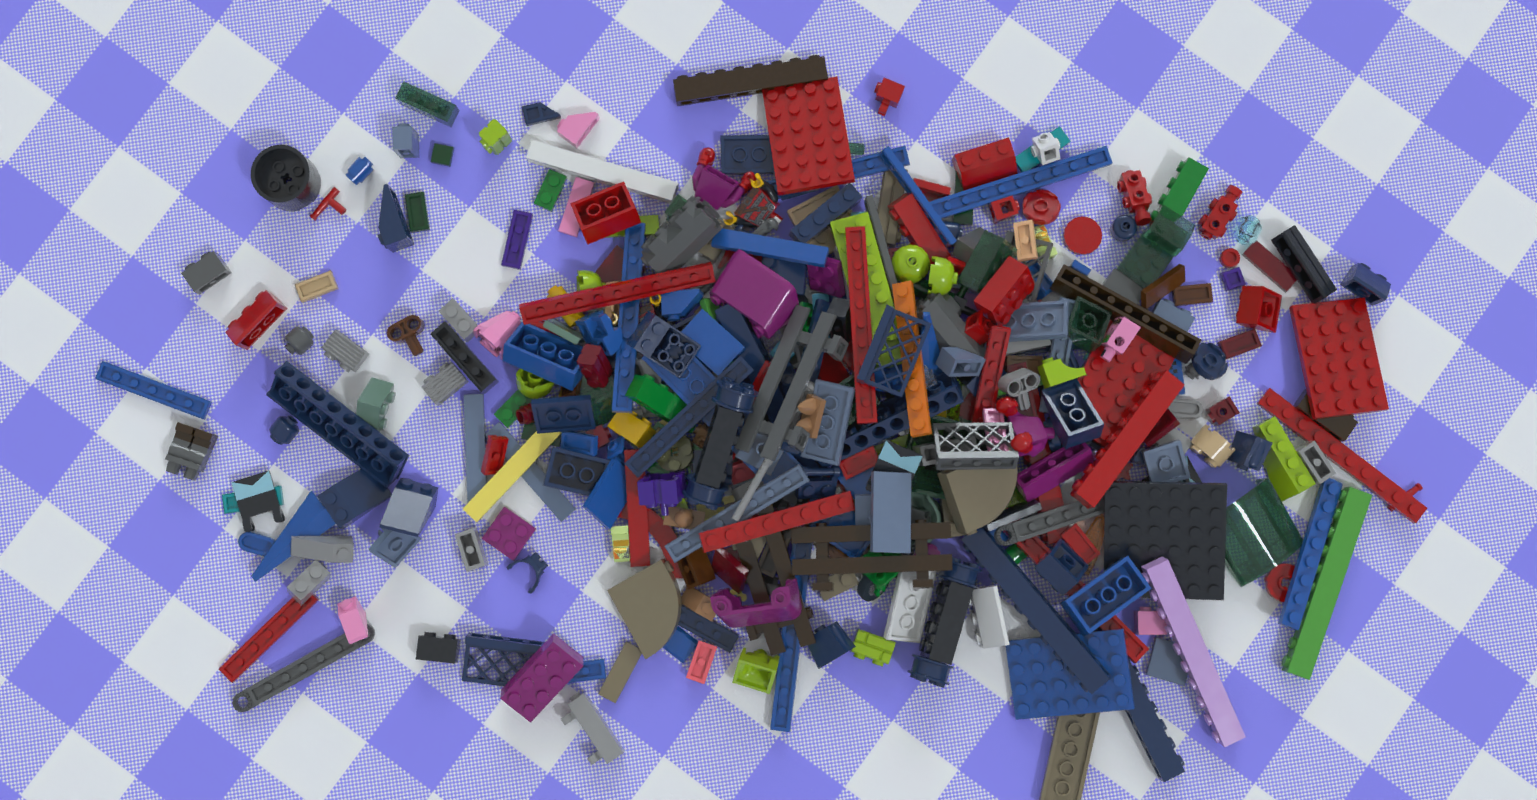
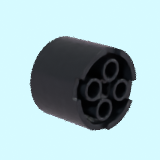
(280, 164)

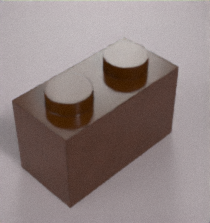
(696, 569)

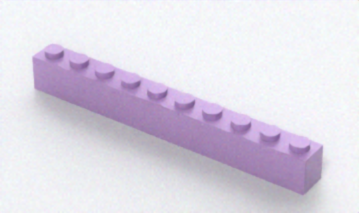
(1193, 652)

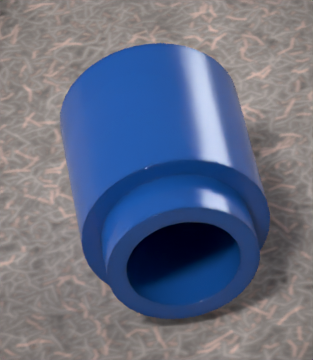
(359, 170)

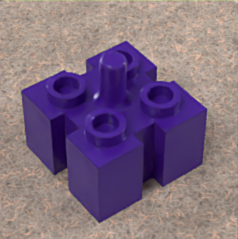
(661, 489)

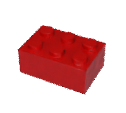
(605, 212)
(1005, 291)

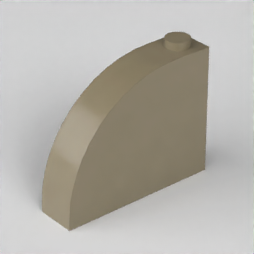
(977, 495)
(649, 606)

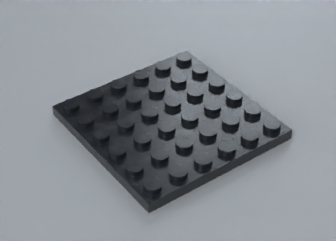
(1171, 522)

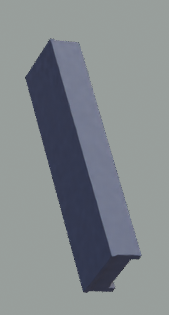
(893, 416)
(337, 424)

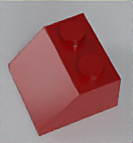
(1259, 308)

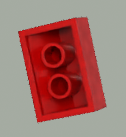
(985, 164)
(255, 320)

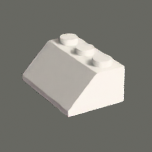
(988, 617)

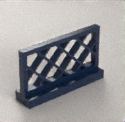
(876, 347)
(498, 643)

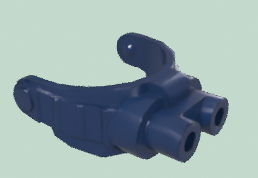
(787, 377)
(538, 566)

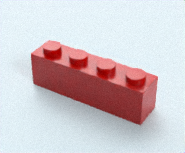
(916, 226)

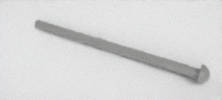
(766, 463)

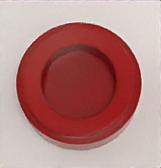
(1229, 258)

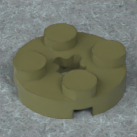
(679, 462)

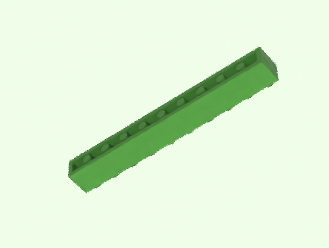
(1330, 574)

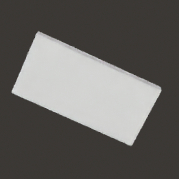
(908, 609)

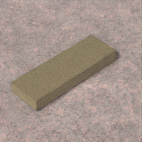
(620, 672)

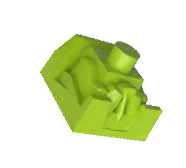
(756, 670)

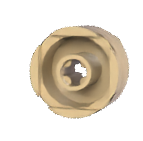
(1211, 446)

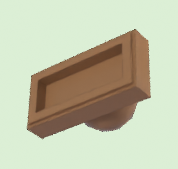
(683, 518)

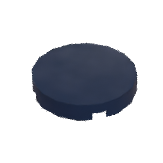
(1209, 361)

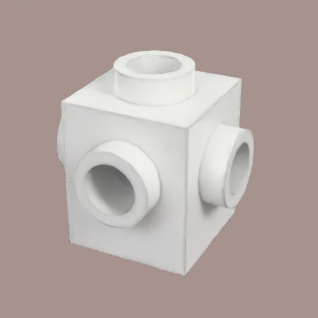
(1046, 148)

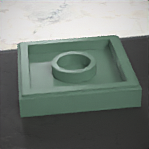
(564, 331)

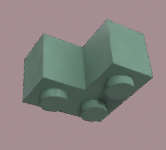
(375, 401)

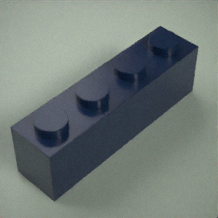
(829, 211)

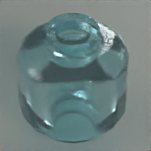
(1247, 230)

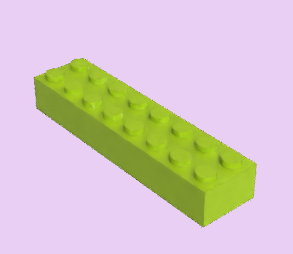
(878, 285)

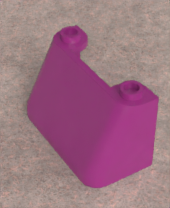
(755, 293)
(784, 606)

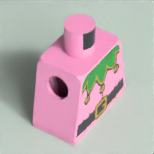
(1123, 331)

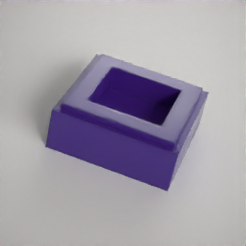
(1232, 279)

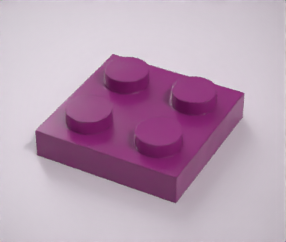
(827, 279)
(509, 533)

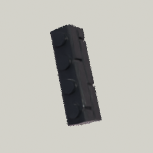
(1304, 264)
(464, 357)

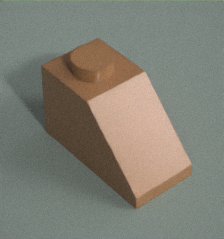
(698, 603)

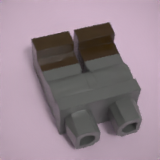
(191, 449)

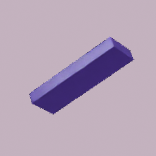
(517, 239)

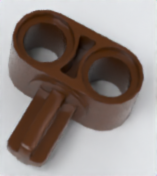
(407, 334)

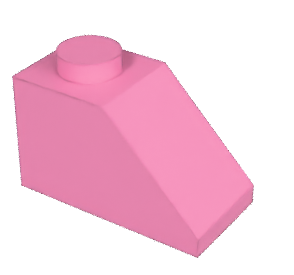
(577, 127)
(353, 619)
(1148, 622)

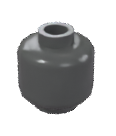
(298, 340)

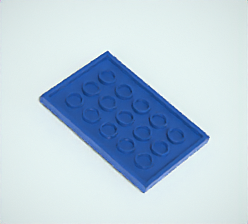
(1047, 689)

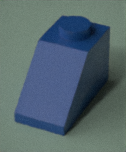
(679, 303)

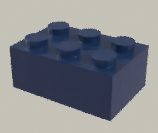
(573, 471)

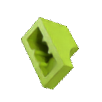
(1055, 372)

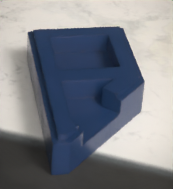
(538, 113)

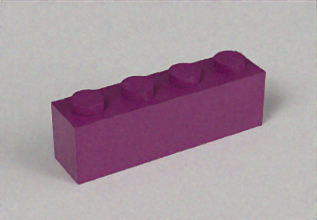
(1053, 471)

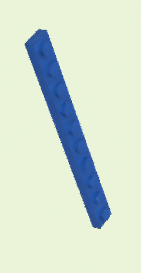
(1022, 182)
(628, 320)
(789, 660)

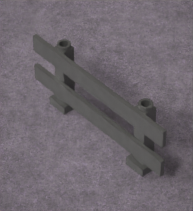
(815, 343)

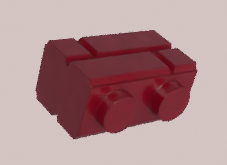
(594, 366)

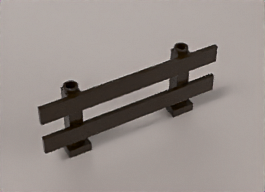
(823, 565)
(760, 593)

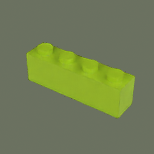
(1282, 462)

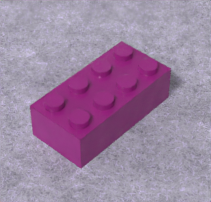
(542, 677)

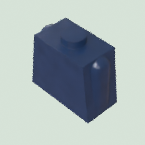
(1249, 451)
(830, 644)

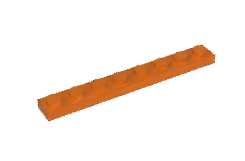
(916, 388)

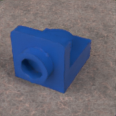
(616, 450)

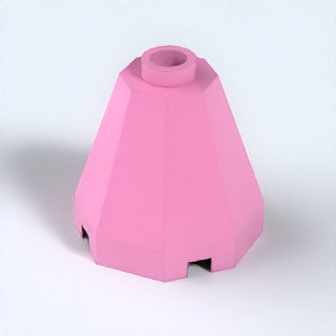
(497, 331)

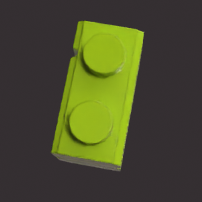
(494, 137)
(873, 647)

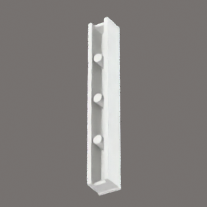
(601, 171)

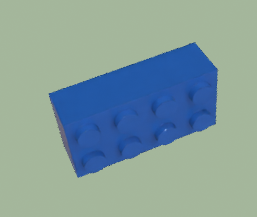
(544, 355)
(1105, 595)

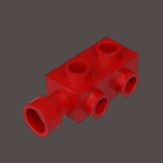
(1133, 184)
(1218, 215)

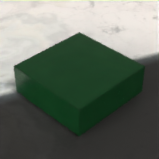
(442, 155)

